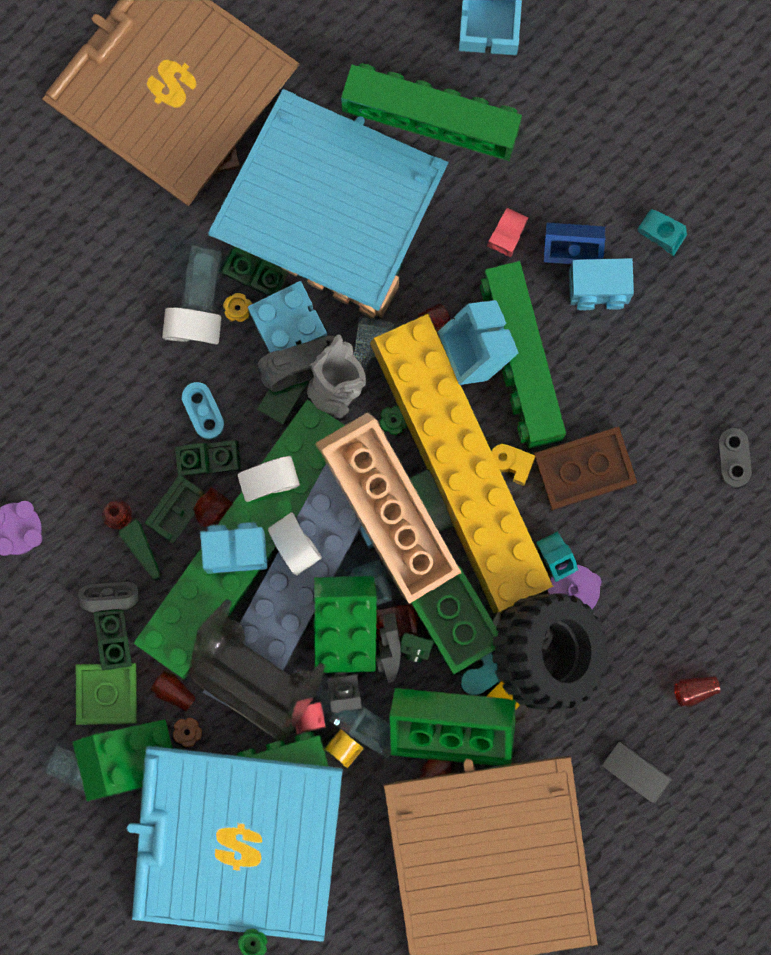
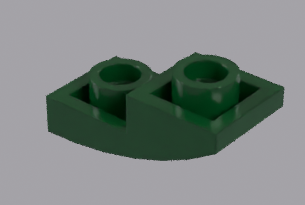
(253, 272)
(280, 404)
(208, 458)
(431, 499)
(112, 639)
(415, 647)

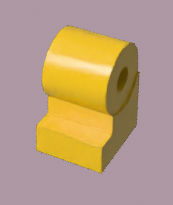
(514, 461)
(344, 748)

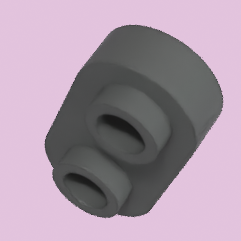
(734, 457)
(108, 596)

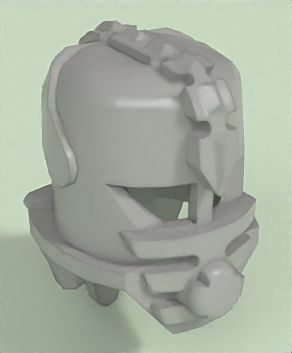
(336, 378)

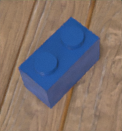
(573, 242)

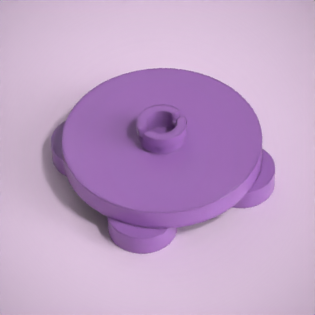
(19, 528)
(580, 584)

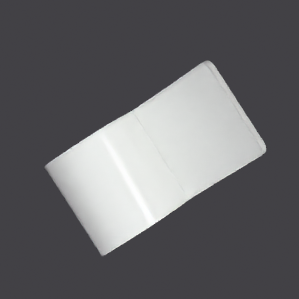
(191, 325)
(268, 478)
(293, 544)

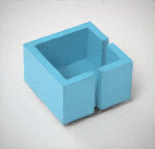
(490, 25)
(601, 283)
(286, 318)
(477, 342)
(233, 549)

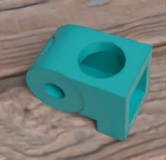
(663, 231)
(555, 552)
(479, 680)

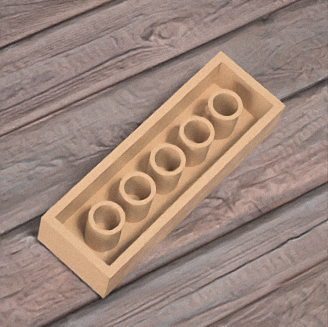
(388, 507)

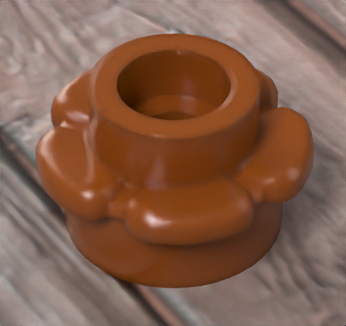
(187, 740)

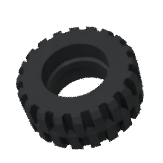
(520, 651)

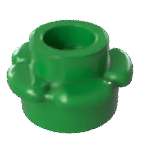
(387, 425)
(252, 935)

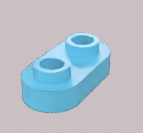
(203, 411)

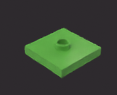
(106, 695)

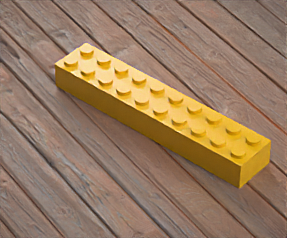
(460, 463)

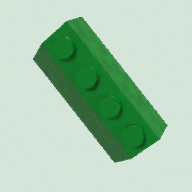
(452, 727)

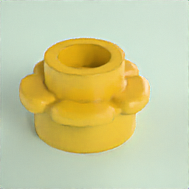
(234, 300)

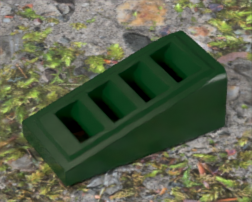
(136, 540)

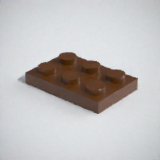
(585, 468)

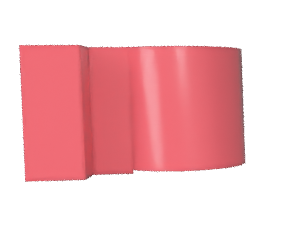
(508, 232)
(312, 719)

